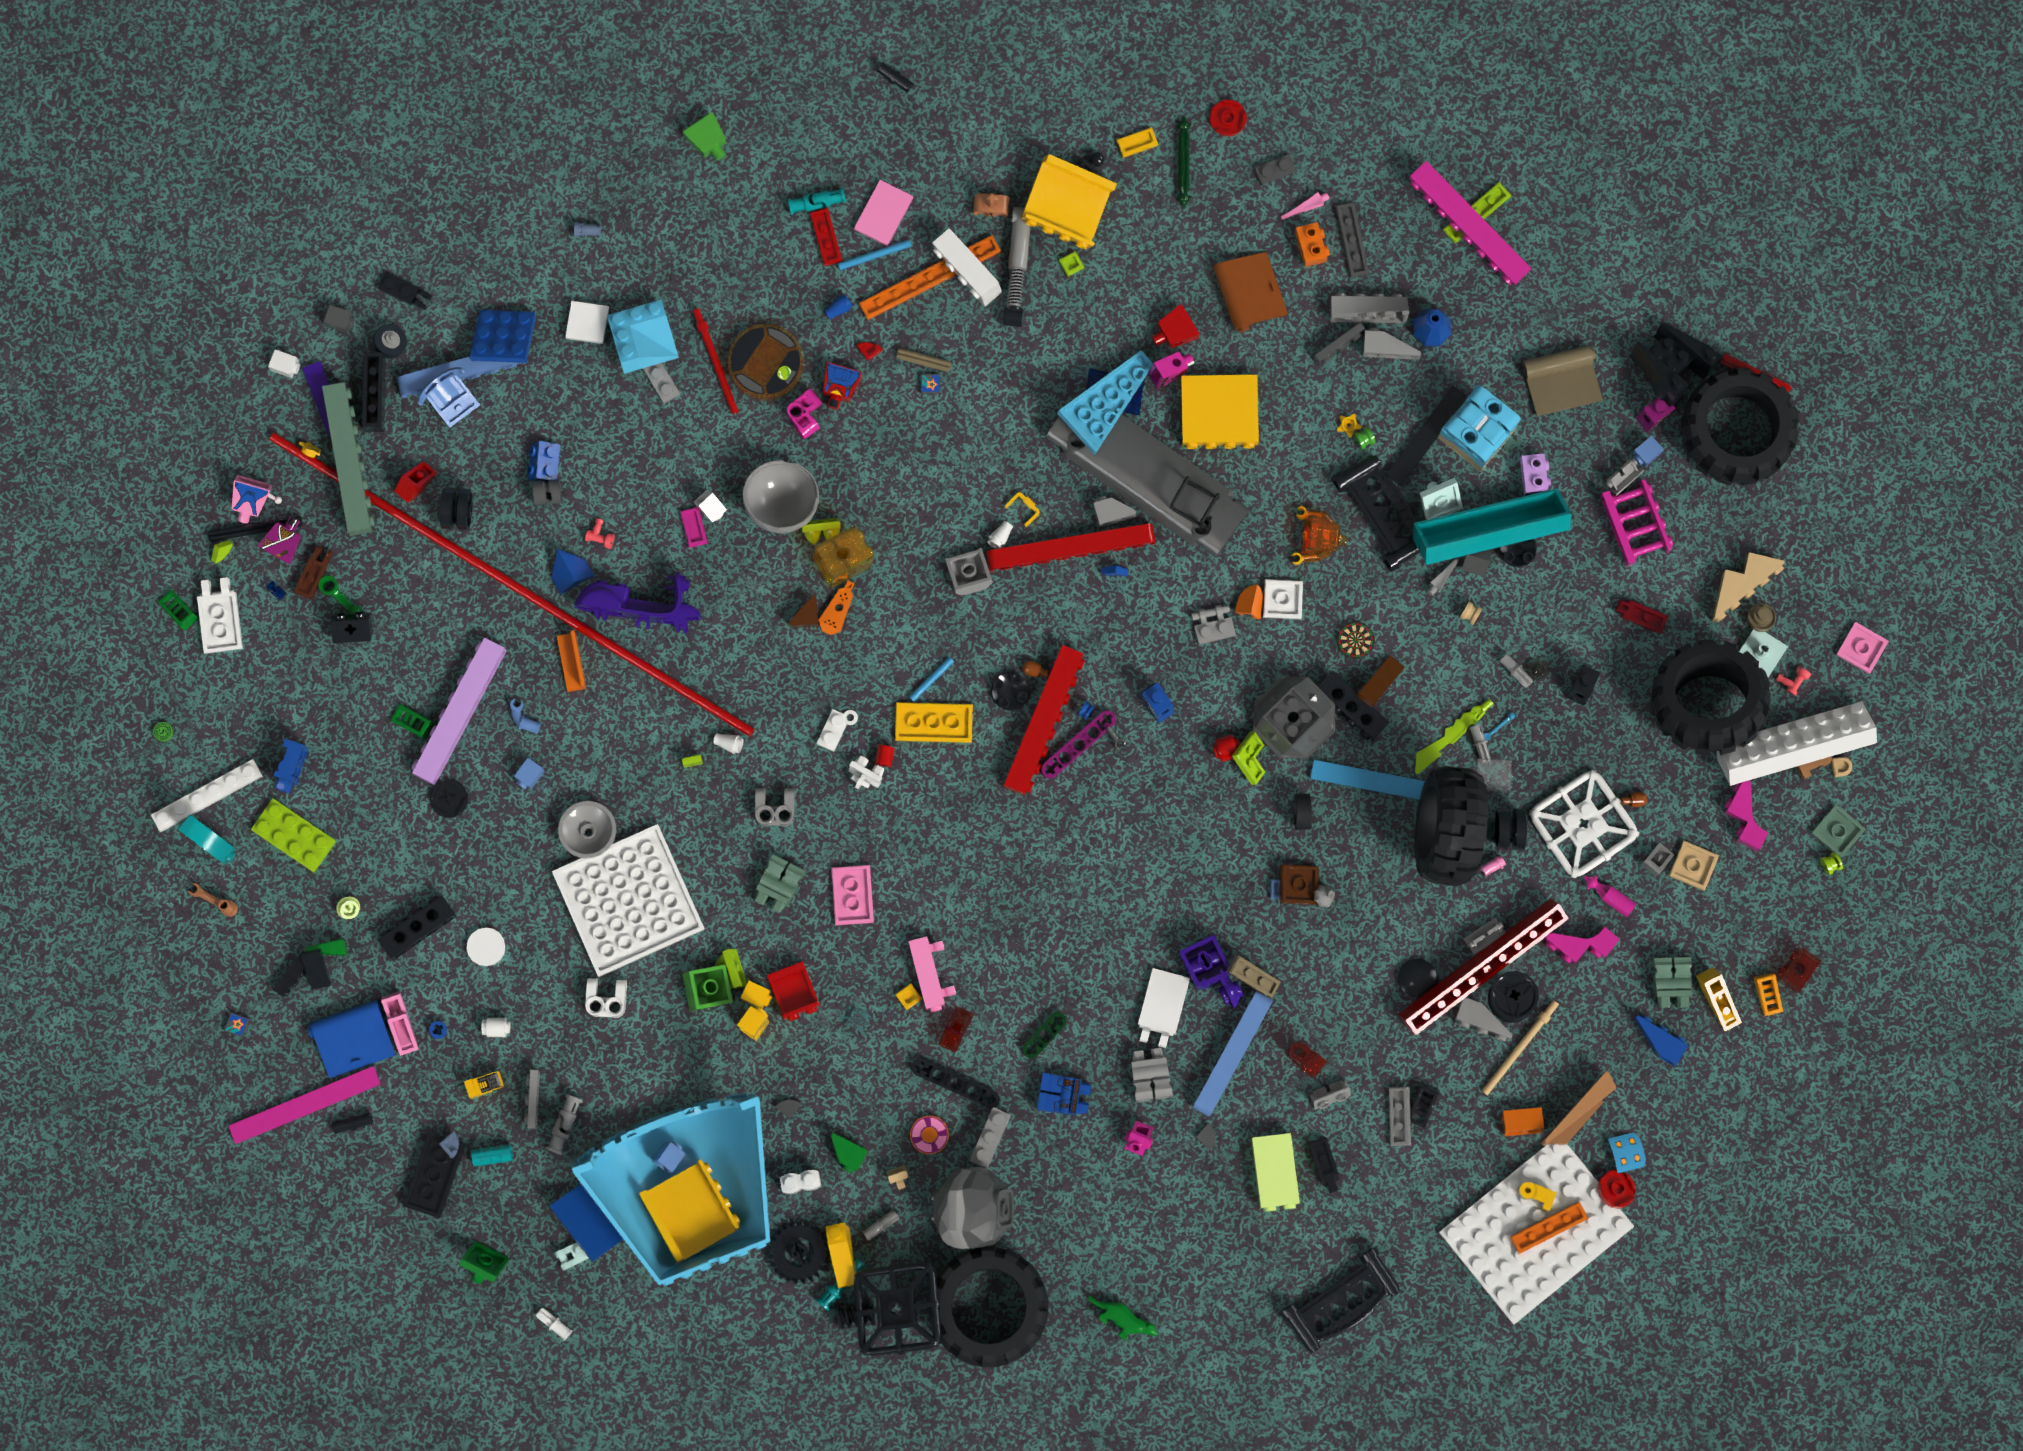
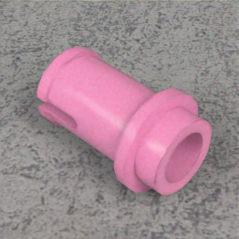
(1493, 865)

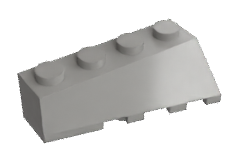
(1369, 308)

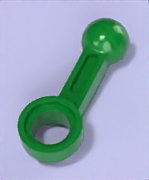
(334, 592)

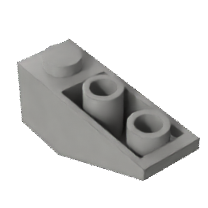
(1478, 1016)

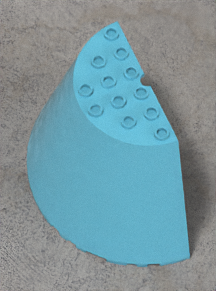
(716, 1131)

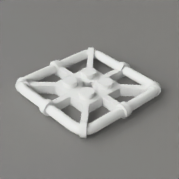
(1587, 811)

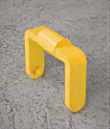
(1029, 503)

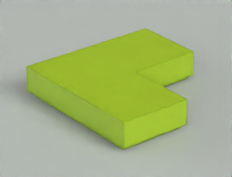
(1246, 757)

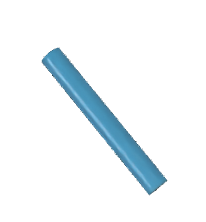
(931, 679)

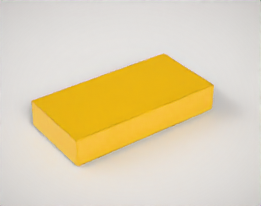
(1137, 142)

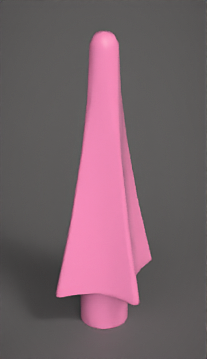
(1313, 202)

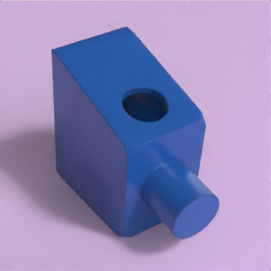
(1157, 702)

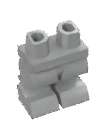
(1150, 1070)

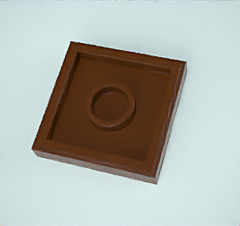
(1298, 884)

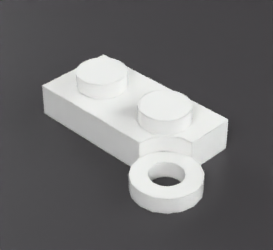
(834, 729)

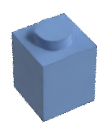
(1647, 452)
(528, 774)
(669, 1156)

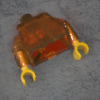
(1319, 536)

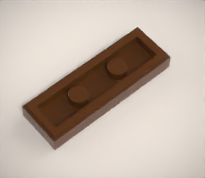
(1380, 681)

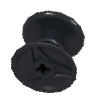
(1519, 985)

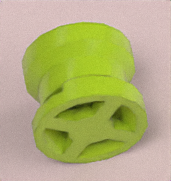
(1831, 863)

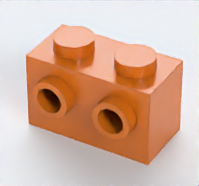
(1311, 244)

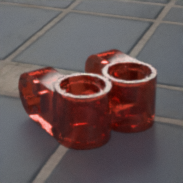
(1311, 1063)

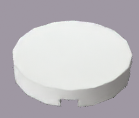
(486, 947)

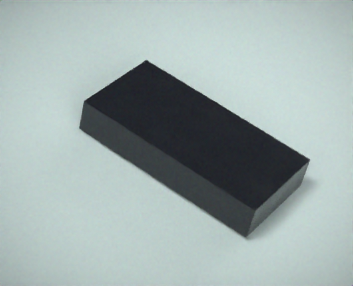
(316, 969)

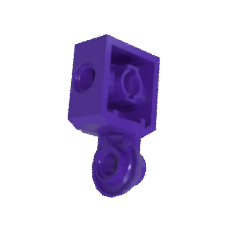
(1208, 967)

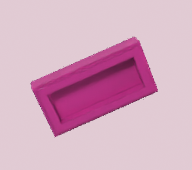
(693, 527)

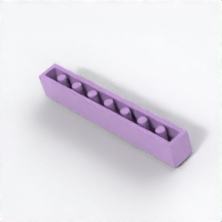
(459, 711)

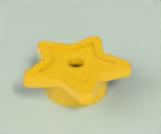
(1349, 430)
(310, 450)

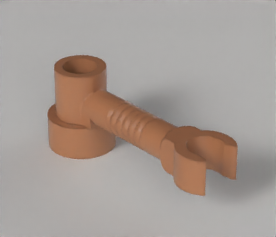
(229, 911)

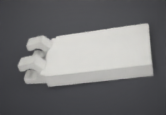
(219, 618)
(1162, 1005)

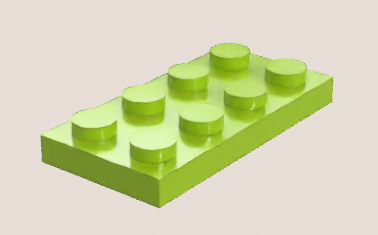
(293, 835)

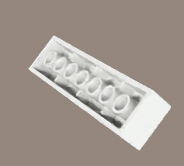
(1800, 743)

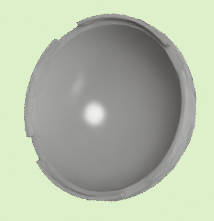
(780, 496)

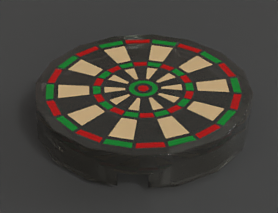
(1355, 640)

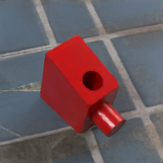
(1176, 329)

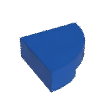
(1114, 571)

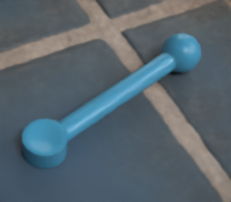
(1511, 716)

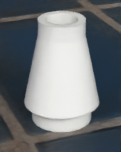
(1000, 535)
(731, 743)

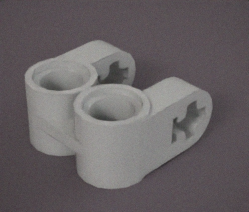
(775, 811)

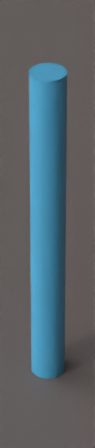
(875, 254)

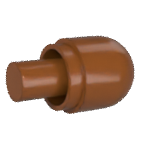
(1034, 669)
(1635, 799)

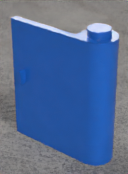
(352, 1038)
(586, 1222)

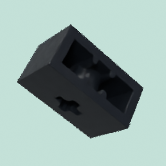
(342, 631)

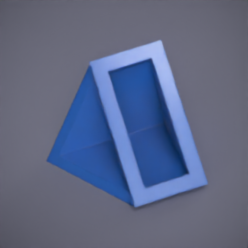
(569, 571)

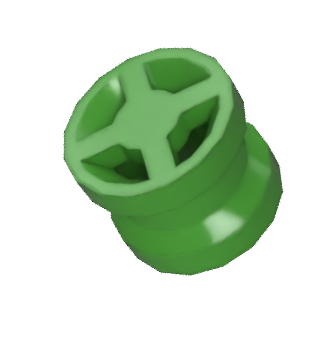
(1364, 438)

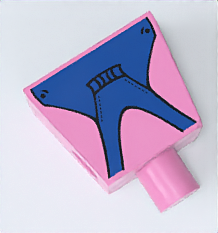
(249, 497)

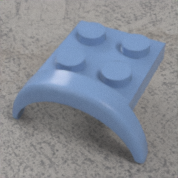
(449, 396)

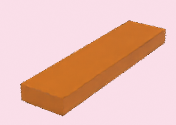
(1548, 1227)

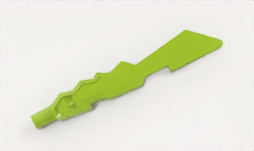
(1452, 734)

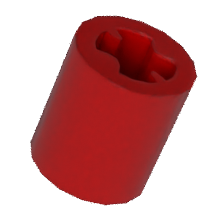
(884, 756)

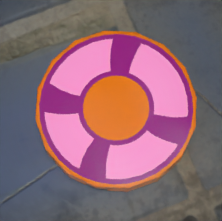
(929, 1135)

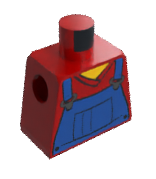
(840, 384)

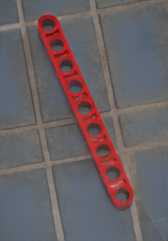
(1070, 546)

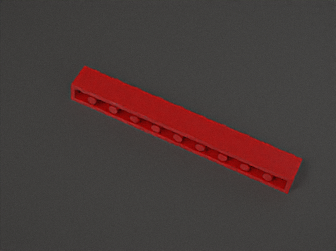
(1483, 966)

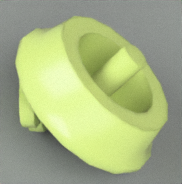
(348, 907)

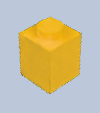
(756, 995)

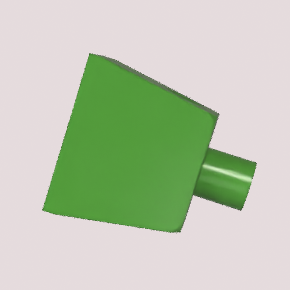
(706, 137)

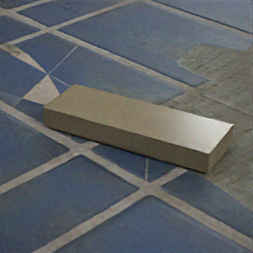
(1253, 976)

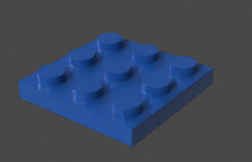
(503, 336)

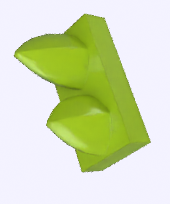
(830, 528)
(733, 965)

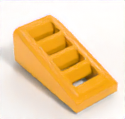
(1773, 984)

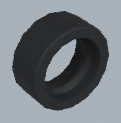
(1302, 811)

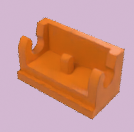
(1523, 1121)

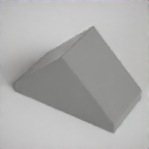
(1657, 860)

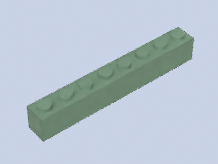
(347, 459)

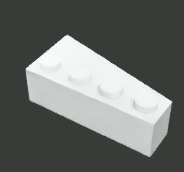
(967, 267)

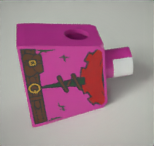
(1169, 369)

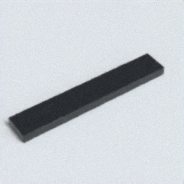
(1426, 436)

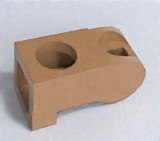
(1804, 770)

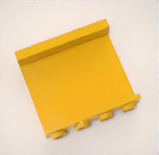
(1067, 201)
(1220, 411)
(690, 1211)

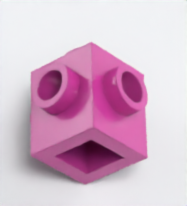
(1136, 1141)

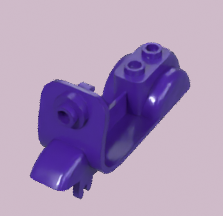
(615, 601)

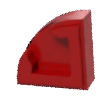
(869, 350)

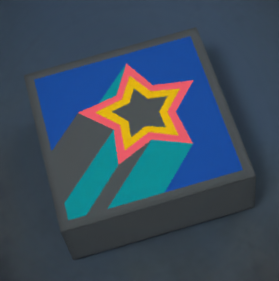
(930, 383)
(237, 1025)

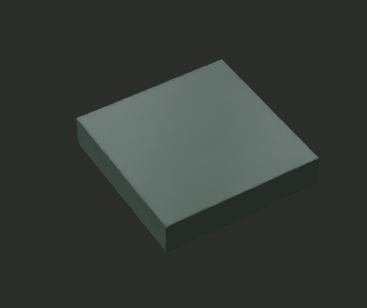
(1838, 831)

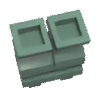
(775, 888)
(1677, 986)

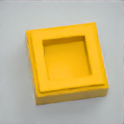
(908, 996)

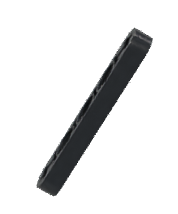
(948, 1076)

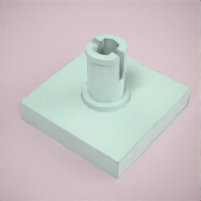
(1441, 499)
(1764, 649)

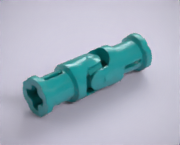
(822, 199)

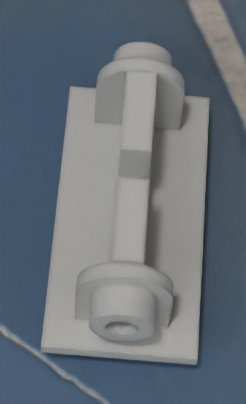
(1618, 482)
(1484, 936)
(1338, 1092)

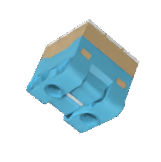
(1479, 427)

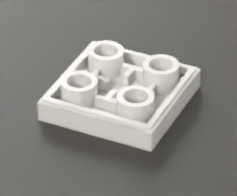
(587, 322)

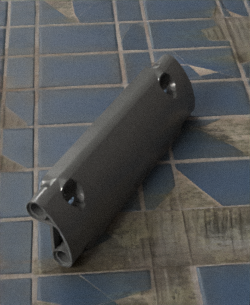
(1149, 478)

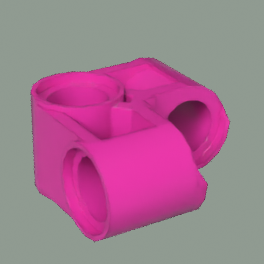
(804, 422)

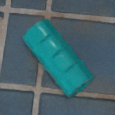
(492, 1155)

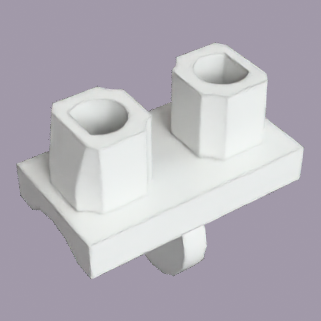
(864, 776)

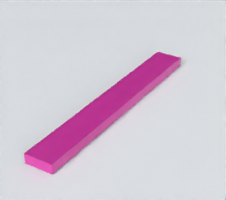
(304, 1105)

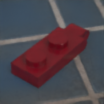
(1641, 615)

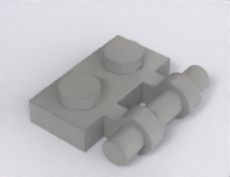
(1213, 630)

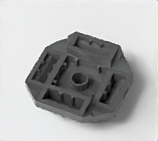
(1315, 719)

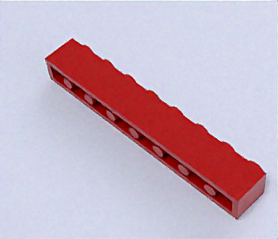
(1043, 720)

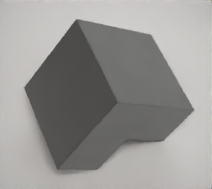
(1477, 562)

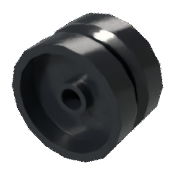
(456, 508)
(1510, 829)

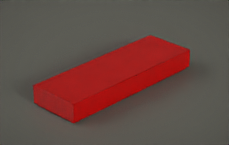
(826, 237)

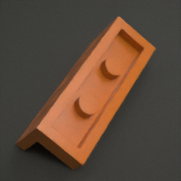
(571, 661)

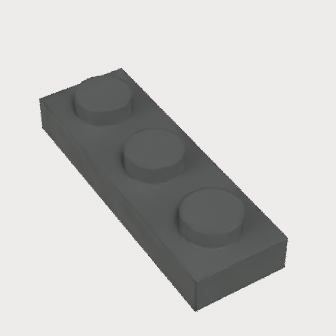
(1339, 344)

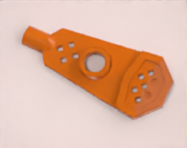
(837, 616)

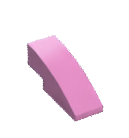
(399, 1023)

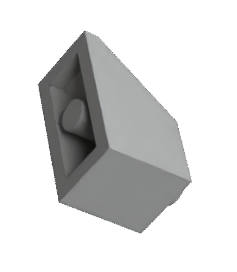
(1111, 511)

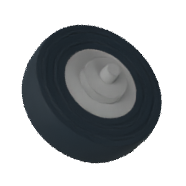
(389, 340)

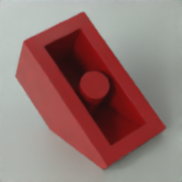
(415, 481)

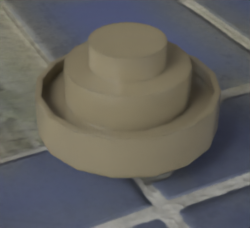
(1761, 617)

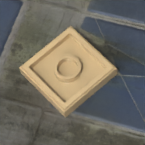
(1693, 865)

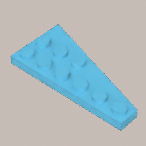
(1100, 406)

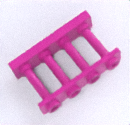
(1623, 536)

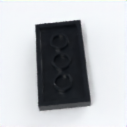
(433, 1177)

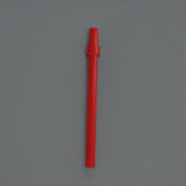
(702, 328)

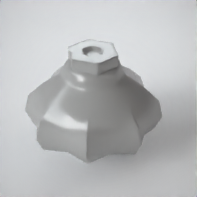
(1324, 896)

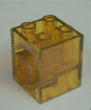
(849, 546)

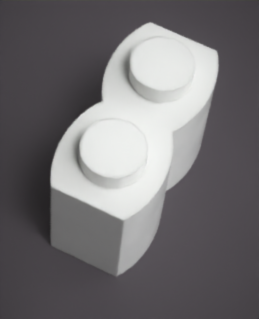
(794, 1183)

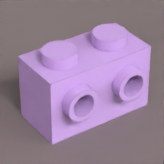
(1534, 474)

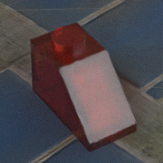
(956, 1029)

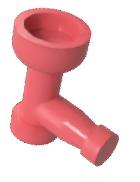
(594, 535)
(1792, 686)

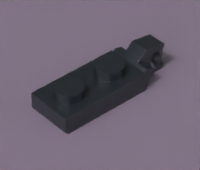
(1324, 1163)

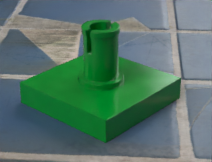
(484, 1262)

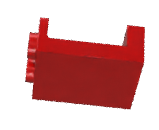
(793, 991)

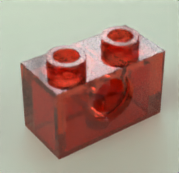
(1808, 964)

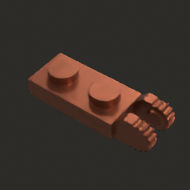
(312, 574)

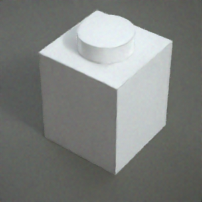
(284, 364)
(710, 506)

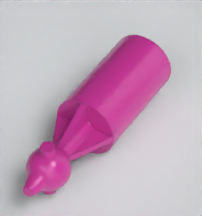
(1611, 896)

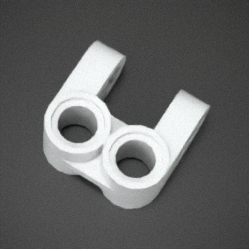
(606, 1002)

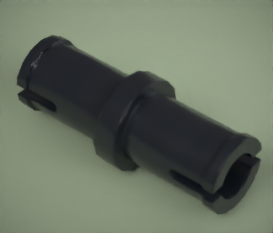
(895, 77)
(352, 1123)

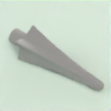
(1439, 581)

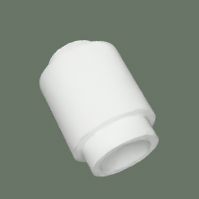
(495, 1027)

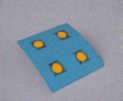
(1627, 1152)

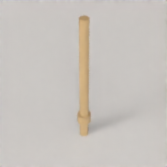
(1543, 1018)

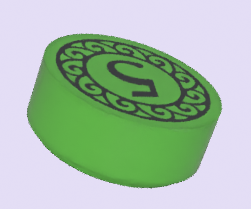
(163, 731)

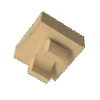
(897, 1175)

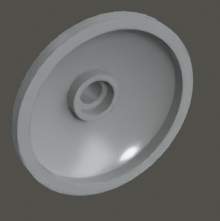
(578, 820)

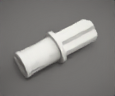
(553, 1323)

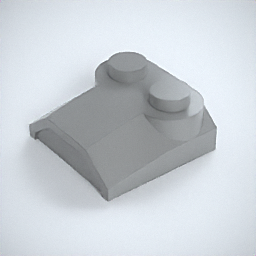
(969, 572)

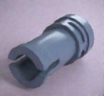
(586, 229)

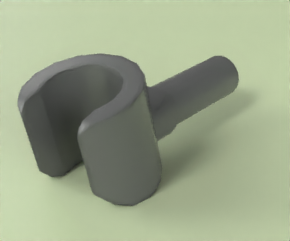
(1116, 739)

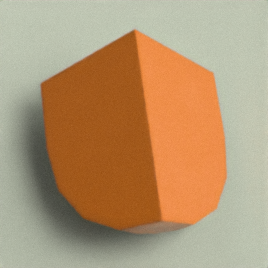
(1250, 602)

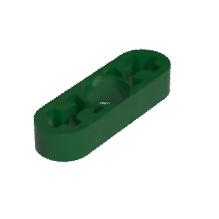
(1030, 1042)

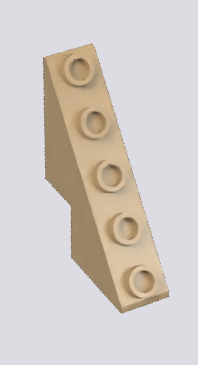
(1739, 585)

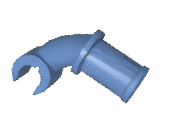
(521, 721)

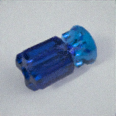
(276, 591)

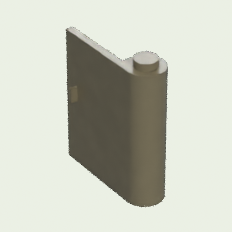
(1562, 380)

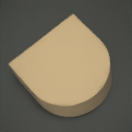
(1841, 766)

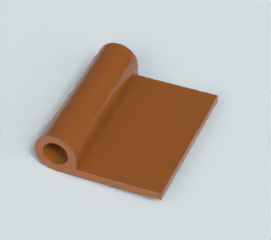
(1250, 290)

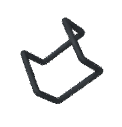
(1187, 481)

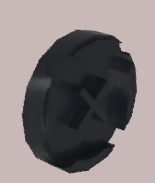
(449, 799)

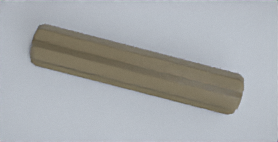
(923, 359)

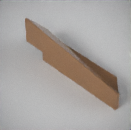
(1581, 1111)

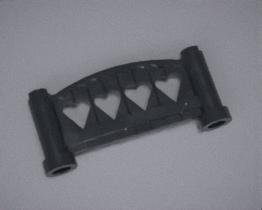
(1355, 480)
(1371, 1271)

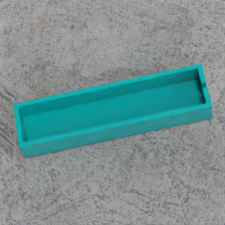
(1491, 526)

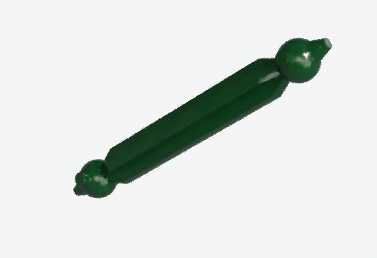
(1183, 162)

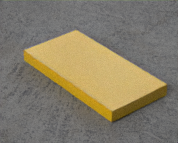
(933, 722)

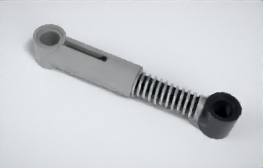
(1017, 265)

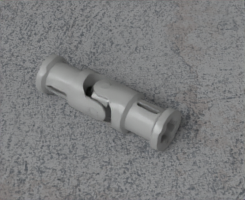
(565, 1121)

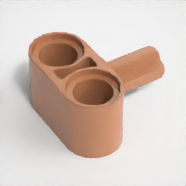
(991, 205)

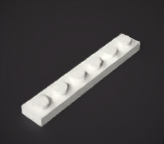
(206, 795)

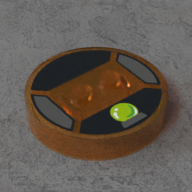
(765, 362)

